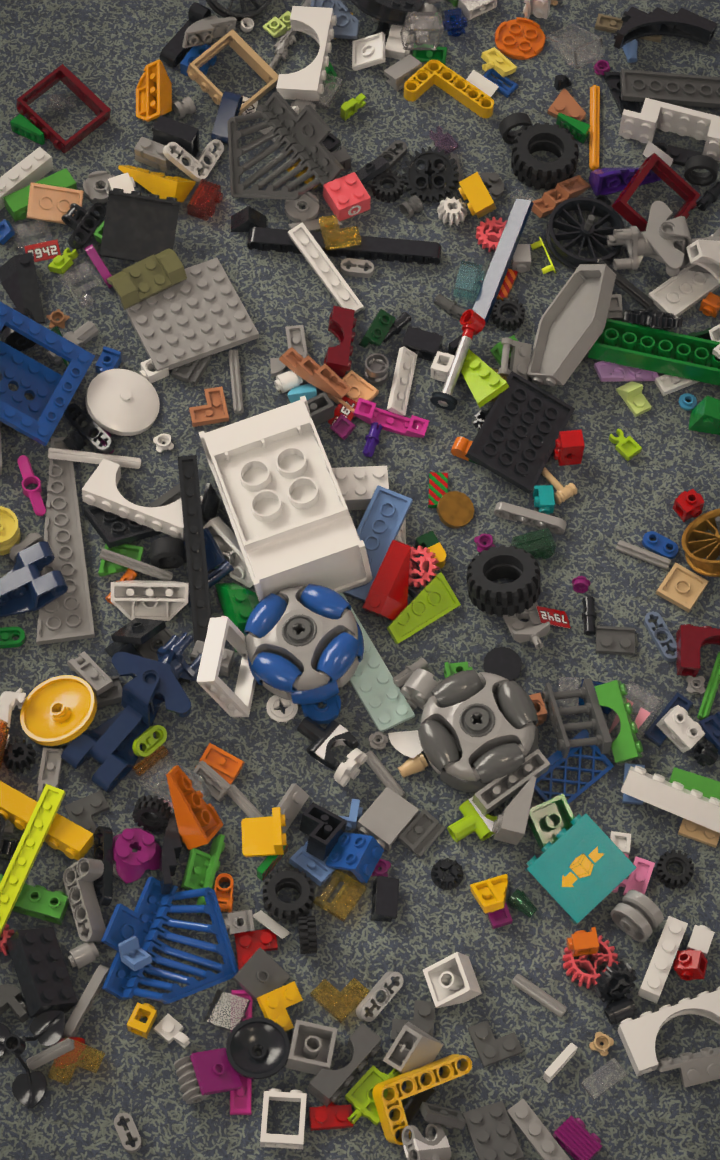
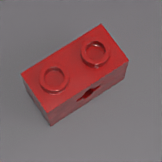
(569, 447)

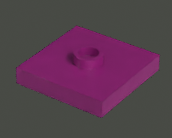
(214, 1072)

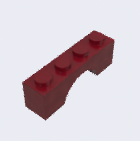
(341, 325)

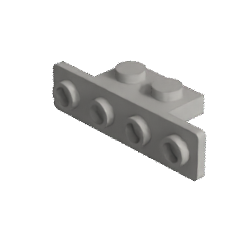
(694, 1067)

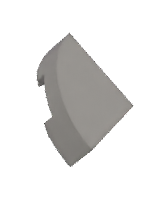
(276, 366)

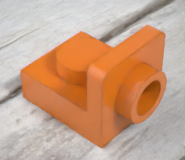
(710, 305)

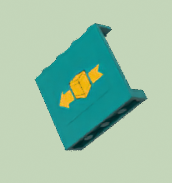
(580, 867)

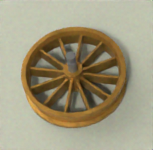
(706, 545)

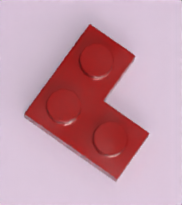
(250, 941)

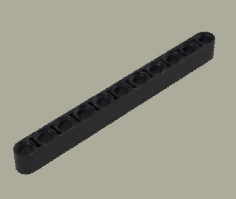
(370, 248)

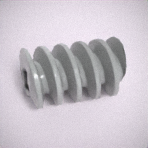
(188, 1081)

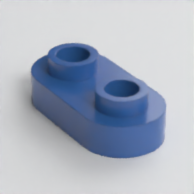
(660, 544)

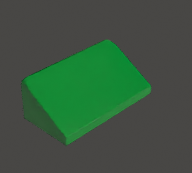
(427, 55)

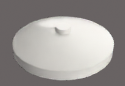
(122, 402)

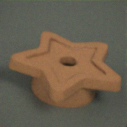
(57, 314)

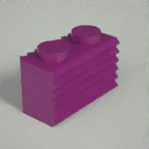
(577, 1140)

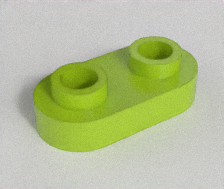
(148, 742)

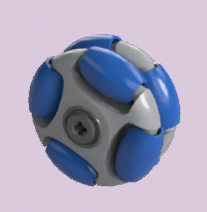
(303, 643)

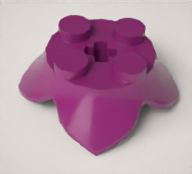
(132, 865)

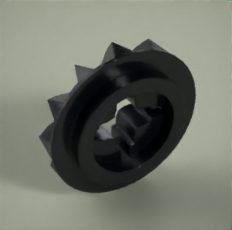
(449, 882)

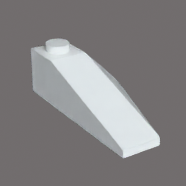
(230, 549)

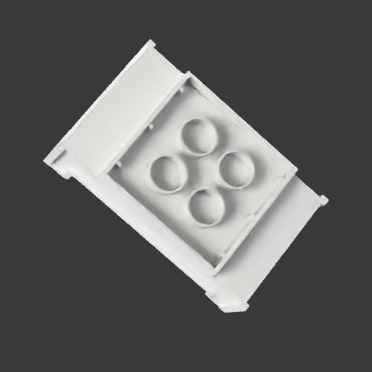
(285, 502)

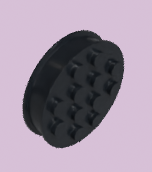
(388, 11)

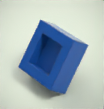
(6, 231)

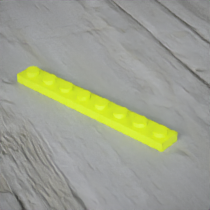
(28, 850)

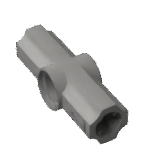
(78, 337)

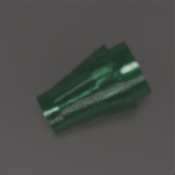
(522, 903)

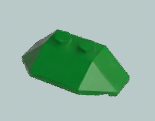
(236, 603)

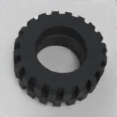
(544, 138)
(508, 597)

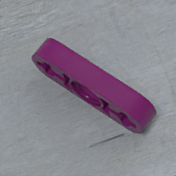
(98, 263)

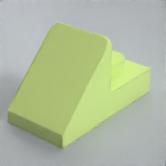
(633, 397)

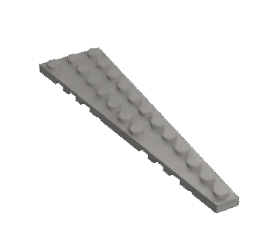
(71, 613)

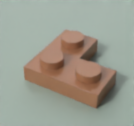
(213, 412)

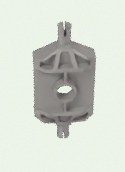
(530, 630)

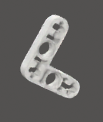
(194, 164)

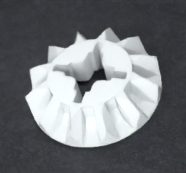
(273, 704)

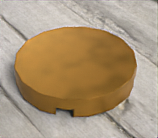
(455, 509)

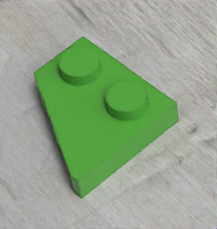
(130, 551)

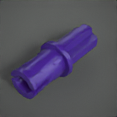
(372, 439)

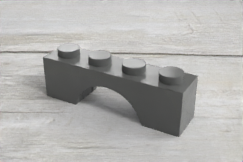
(329, 1083)

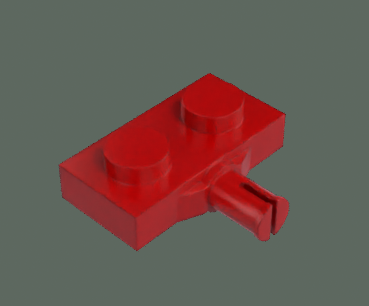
(330, 1117)

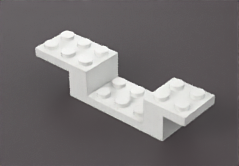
(673, 119)

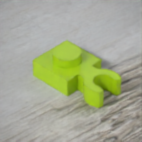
(350, 108)
(62, 263)
(625, 446)

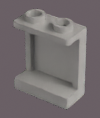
(387, 818)

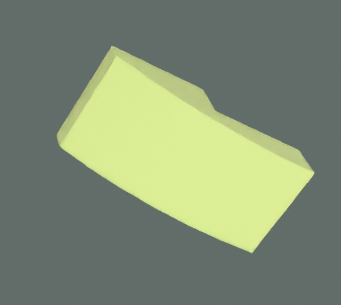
(278, 26)

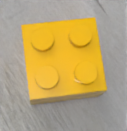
(477, 194)

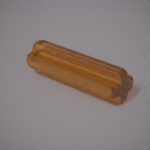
(149, 761)

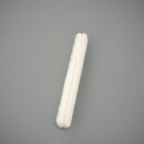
(91, 457)

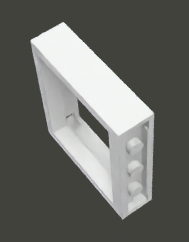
(237, 703)

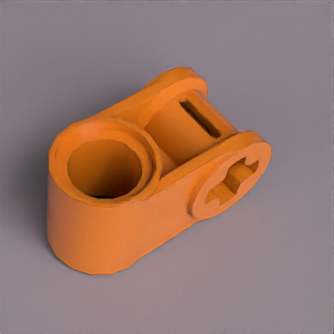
(224, 895)

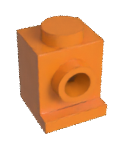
(583, 942)

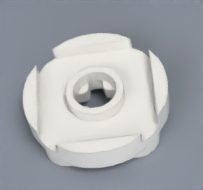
(350, 767)

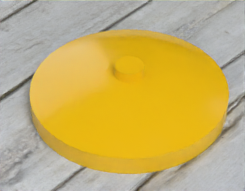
(58, 710)

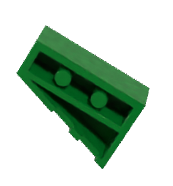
(706, 416)

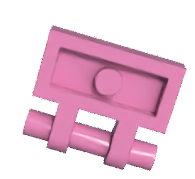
(639, 878)

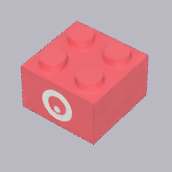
(346, 196)

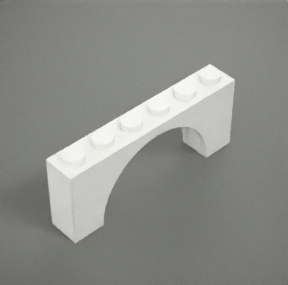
(307, 83)
(707, 255)
(103, 493)
(640, 1034)

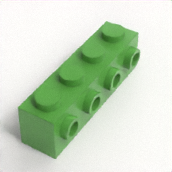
(41, 903)

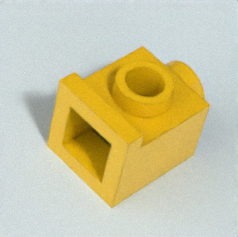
(142, 1011)

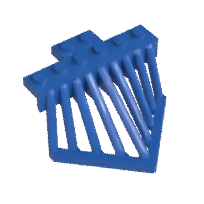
(147, 925)

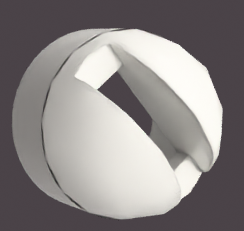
(249, 24)

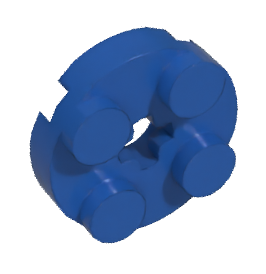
(326, 714)

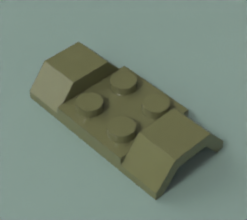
(148, 277)

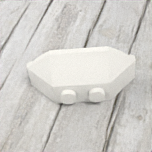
(149, 598)

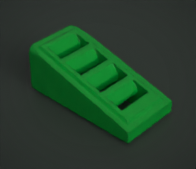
(26, 129)
(578, 129)

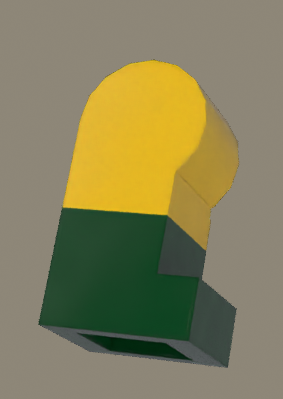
(431, 542)

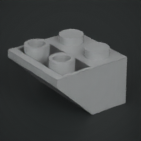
(412, 1049)

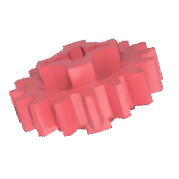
(493, 231)
(426, 565)

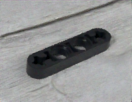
(89, 428)
(104, 845)

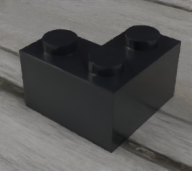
(323, 830)

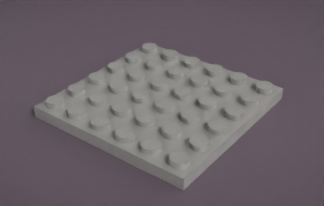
(192, 318)

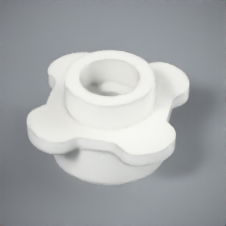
(158, 440)

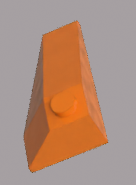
(195, 819)

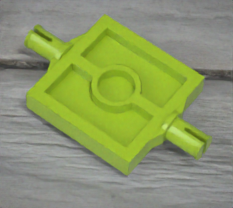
(362, 1097)

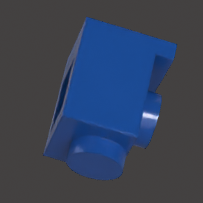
(108, 360)

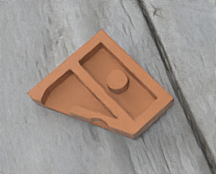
(566, 105)

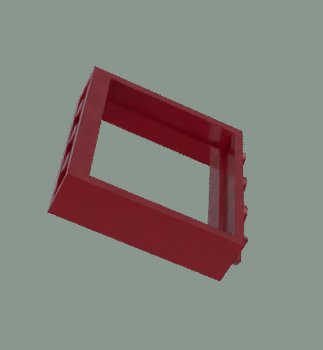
(80, 90)
(669, 176)

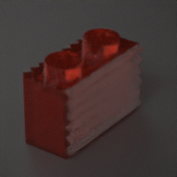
(204, 200)

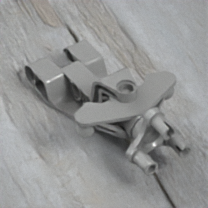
(662, 240)

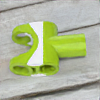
(472, 822)

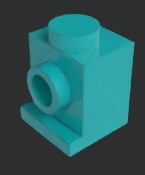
(544, 498)

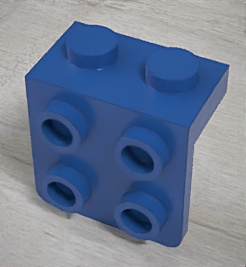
(357, 854)

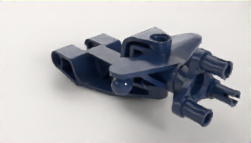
(25, 587)
(141, 697)

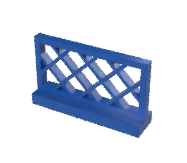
(557, 759)

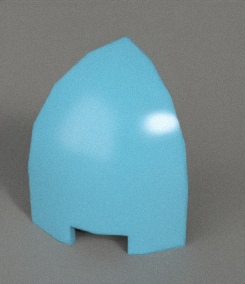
(306, 390)

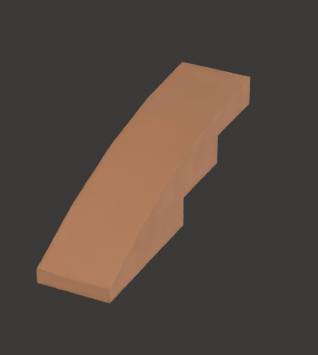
(564, 190)
(316, 375)

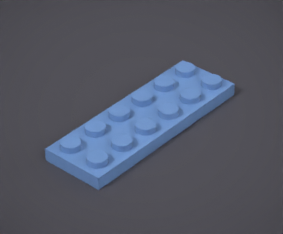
(378, 529)

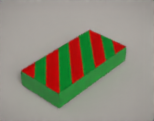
(437, 488)
(269, 863)

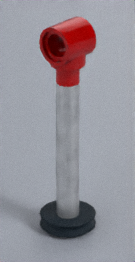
(472, 325)

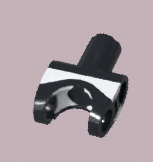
(325, 739)

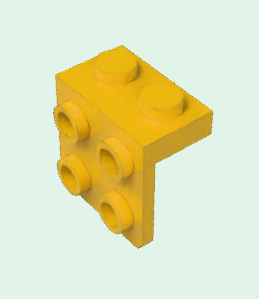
(264, 835)

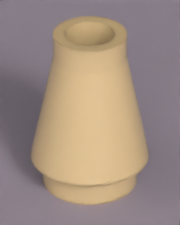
(413, 765)

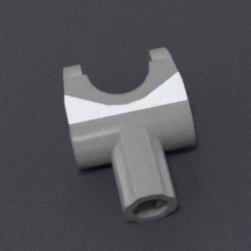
(426, 1148)

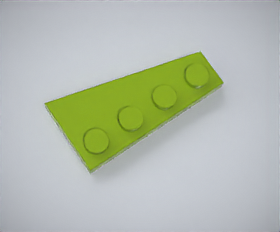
(482, 379)
(424, 609)

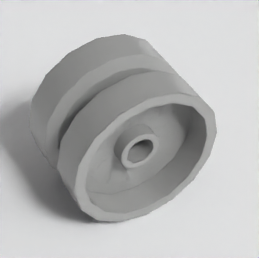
(637, 915)

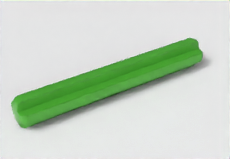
(710, 690)

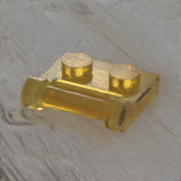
(346, 897)

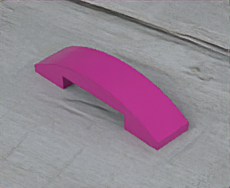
(390, 421)

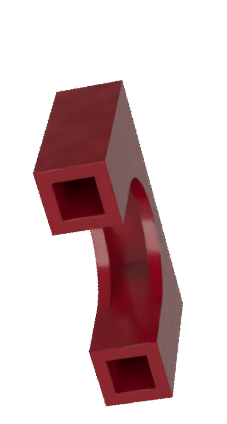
(689, 641)

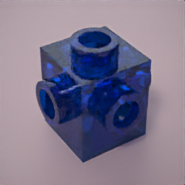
(455, 22)

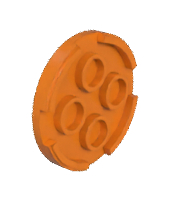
(520, 38)

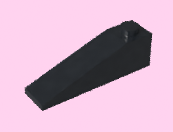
(21, 284)

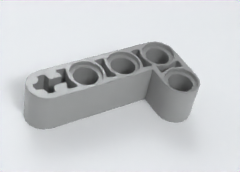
(83, 899)

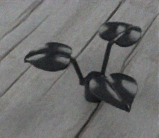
(49, 1030)

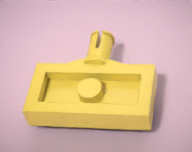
(497, 61)

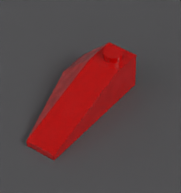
(390, 587)

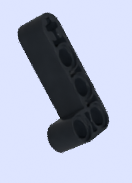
(174, 52)

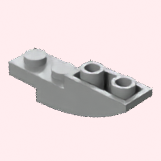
(206, 29)

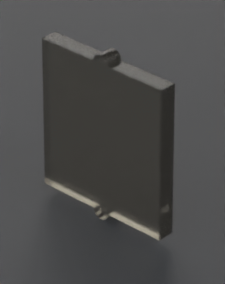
(227, 1010)

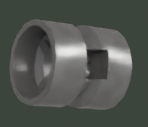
(376, 369)

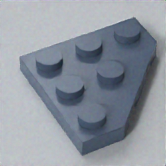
(347, 24)

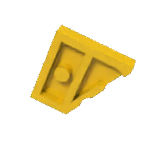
(491, 893)

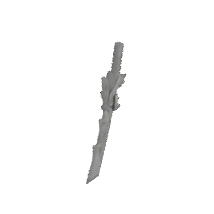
(283, 43)

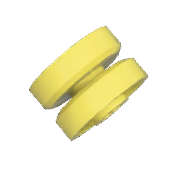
(9, 530)

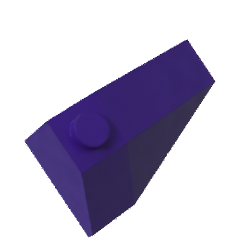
(614, 180)

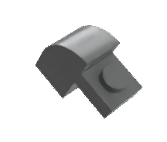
(9, 999)

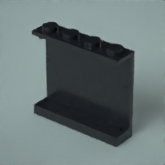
(138, 225)

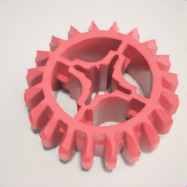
(582, 963)

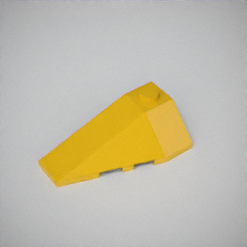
(158, 184)

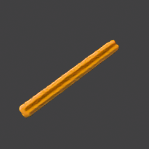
(594, 133)

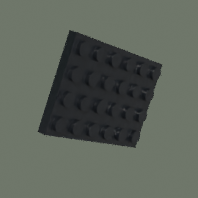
(520, 432)

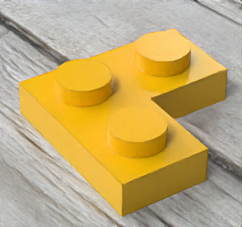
(275, 1004)

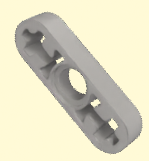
(388, 992)

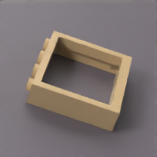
(247, 54)

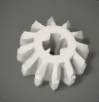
(452, 211)

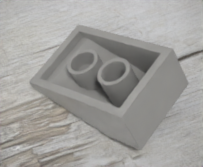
(512, 823)

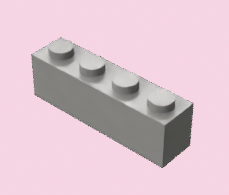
(505, 787)

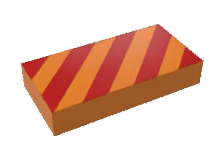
(507, 284)

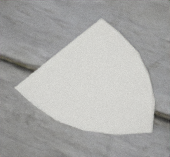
(406, 742)

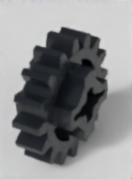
(615, 982)

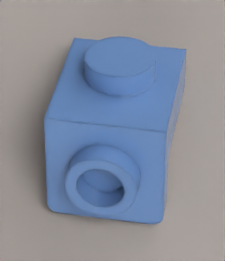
(355, 813)
(133, 955)

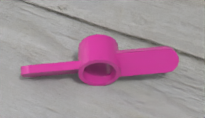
(29, 478)

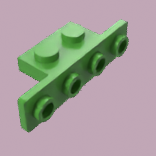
(202, 867)

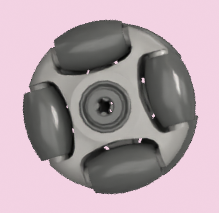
(477, 729)

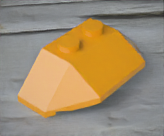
(153, 92)

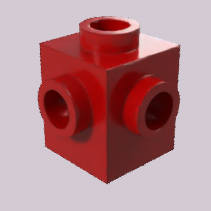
(688, 505)
(690, 964)

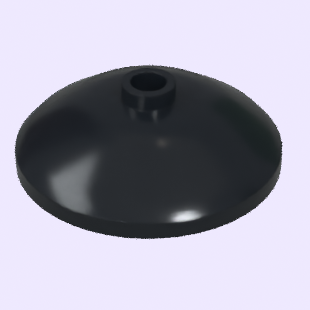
(253, 1036)

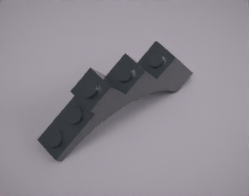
(660, 22)

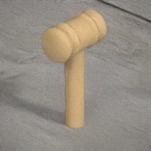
(562, 493)

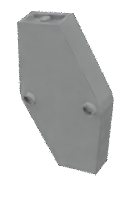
(571, 324)

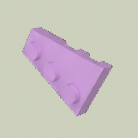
(615, 372)

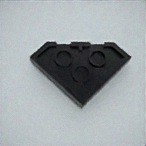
(115, 529)

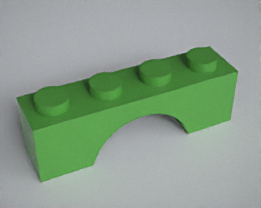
(626, 745)

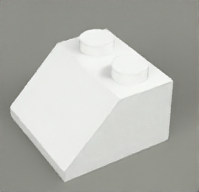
(452, 980)

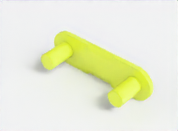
(548, 268)

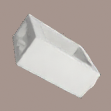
(282, 1140)

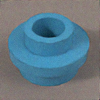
(687, 405)

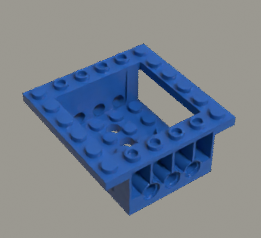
(50, 390)

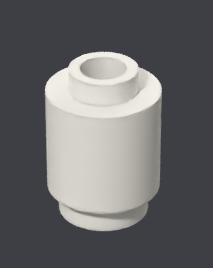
(287, 381)

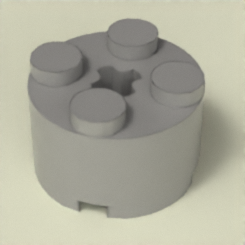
(419, 688)

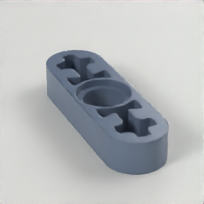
(661, 628)

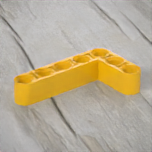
(453, 84)
(413, 1087)

